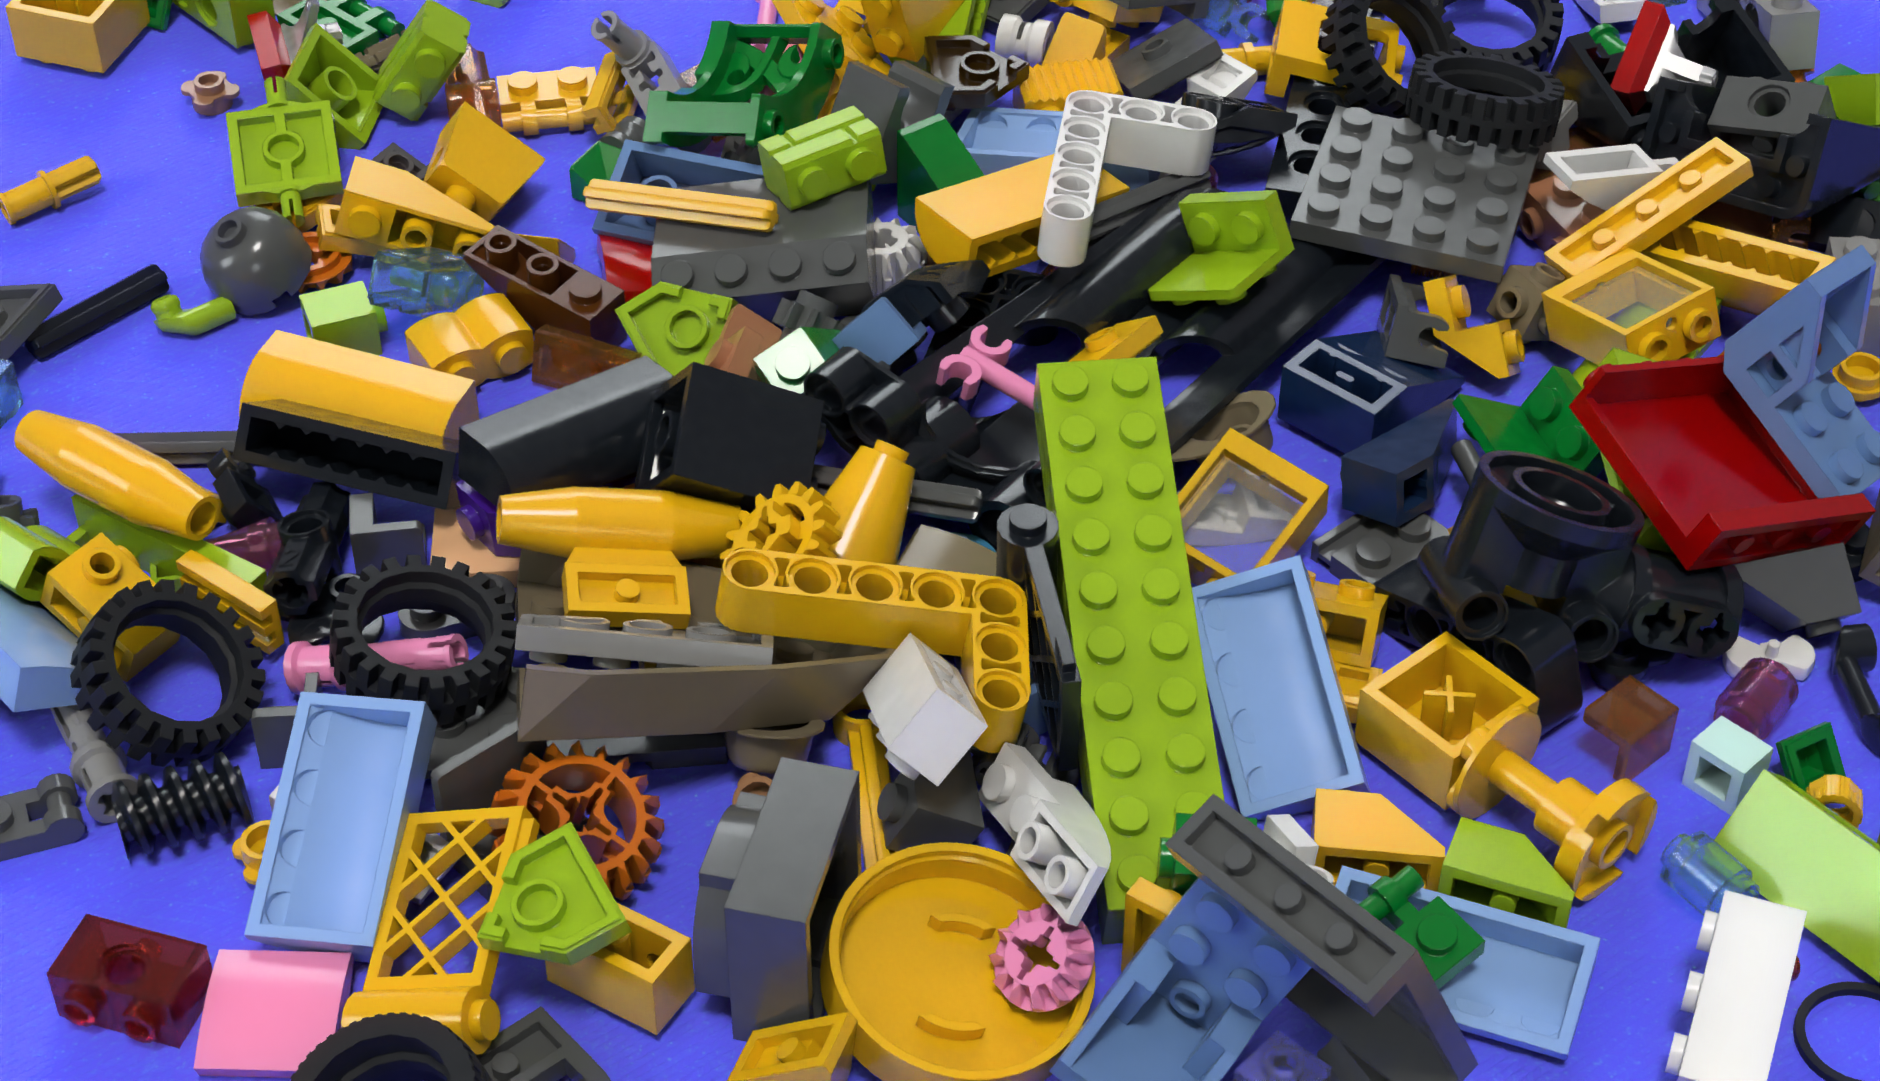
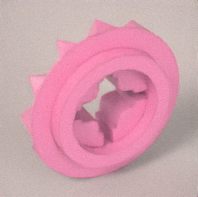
(1043, 987)

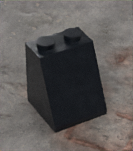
(728, 437)

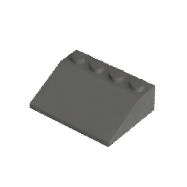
(811, 249)

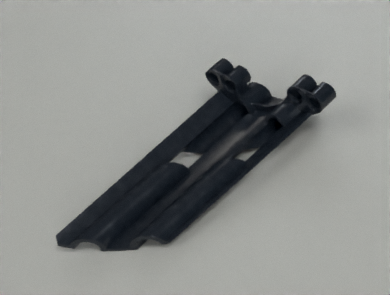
(1108, 288)

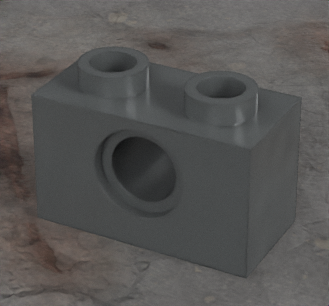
(1758, 110)

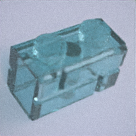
(422, 281)

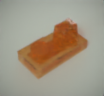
(568, 357)

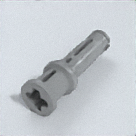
(93, 761)

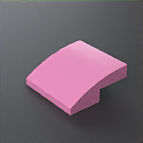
(270, 1010)

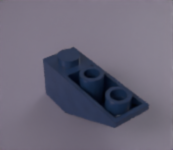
(1401, 469)

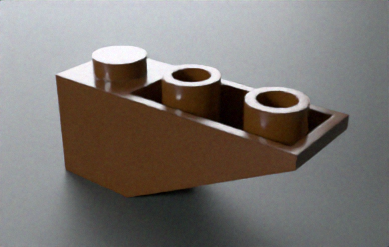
(547, 286)

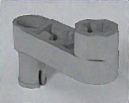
(640, 61)

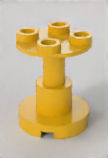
(1584, 825)

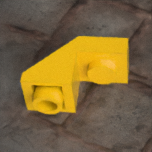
(1488, 345)

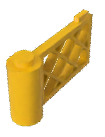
(453, 999)

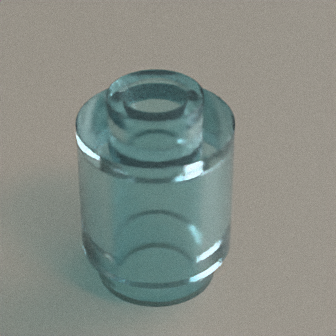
(1703, 870)

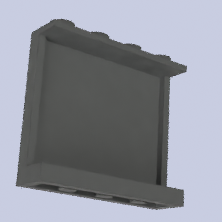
(1363, 977)

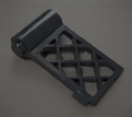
(1029, 558)

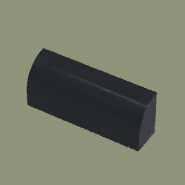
(565, 437)
(349, 451)

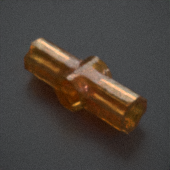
(473, 85)

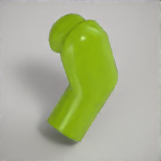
(191, 321)

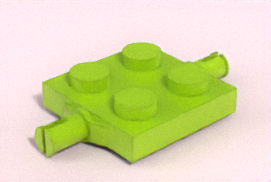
(284, 152)

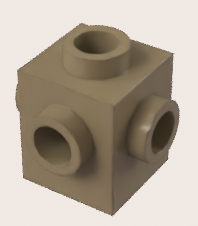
(1521, 301)

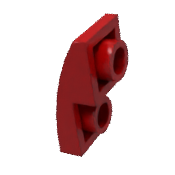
(625, 264)

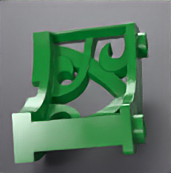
(737, 72)

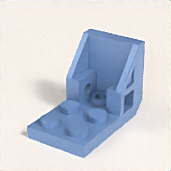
(1792, 387)
(1185, 998)

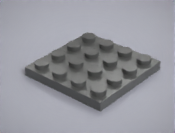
(1414, 195)

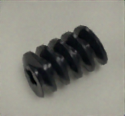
(181, 804)

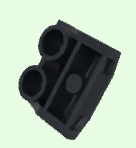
(1241, 122)
(936, 294)

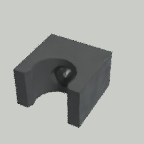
(892, 102)

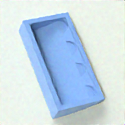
(1014, 136)
(34, 656)
(1275, 690)
(339, 821)
(1524, 984)

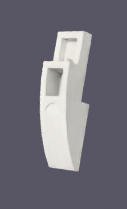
(1053, 830)

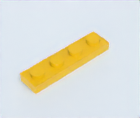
(1654, 208)

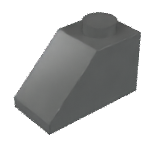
(1801, 590)
(923, 813)

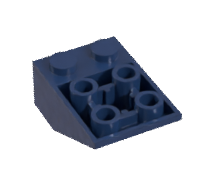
(1353, 393)

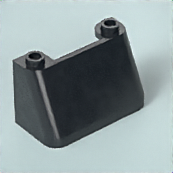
(1722, 41)
(1806, 170)

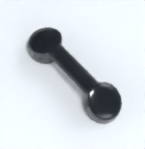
(1853, 655)

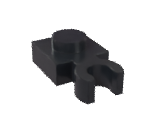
(240, 494)

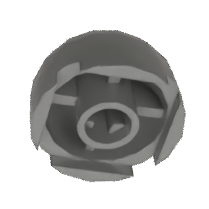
(254, 259)

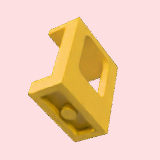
(1297, 50)

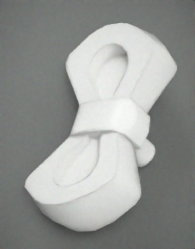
(1793, 653)

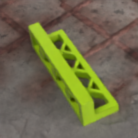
(155, 549)

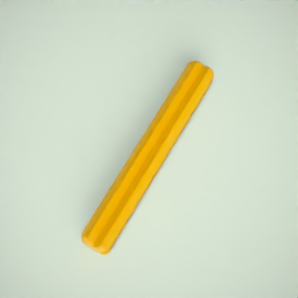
(681, 205)

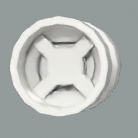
(1024, 39)

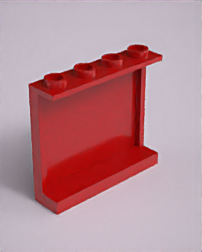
(1707, 465)

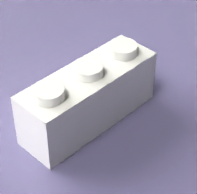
(923, 711)
(1740, 993)

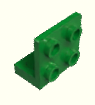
(1537, 427)

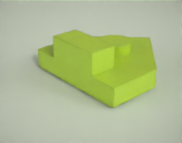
(675, 324)
(553, 903)

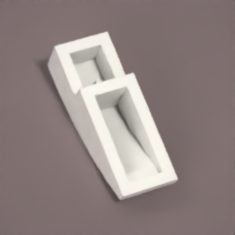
(1606, 173)

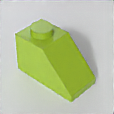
(1504, 873)

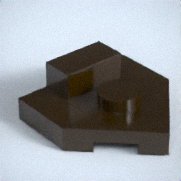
(973, 69)

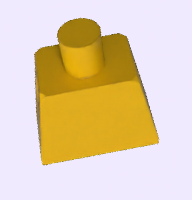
(480, 163)

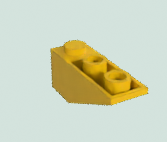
(404, 212)

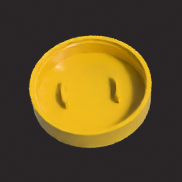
(918, 972)

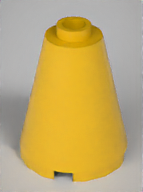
(872, 503)

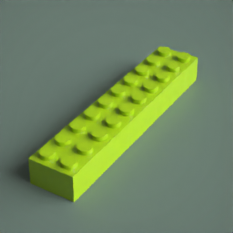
(1126, 611)

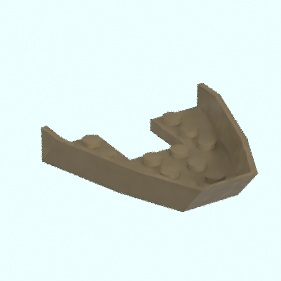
(566, 703)

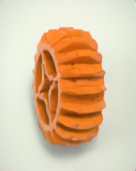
(542, 791)

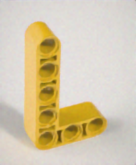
(879, 606)

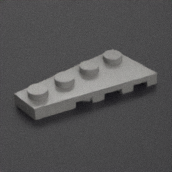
(707, 644)

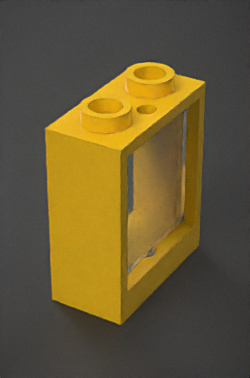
(1631, 307)
(1246, 509)

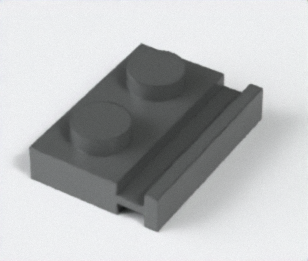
(1372, 549)

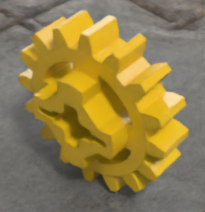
(778, 523)

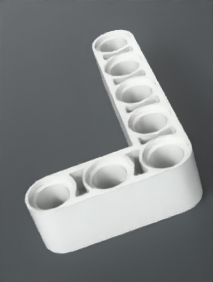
(1119, 132)

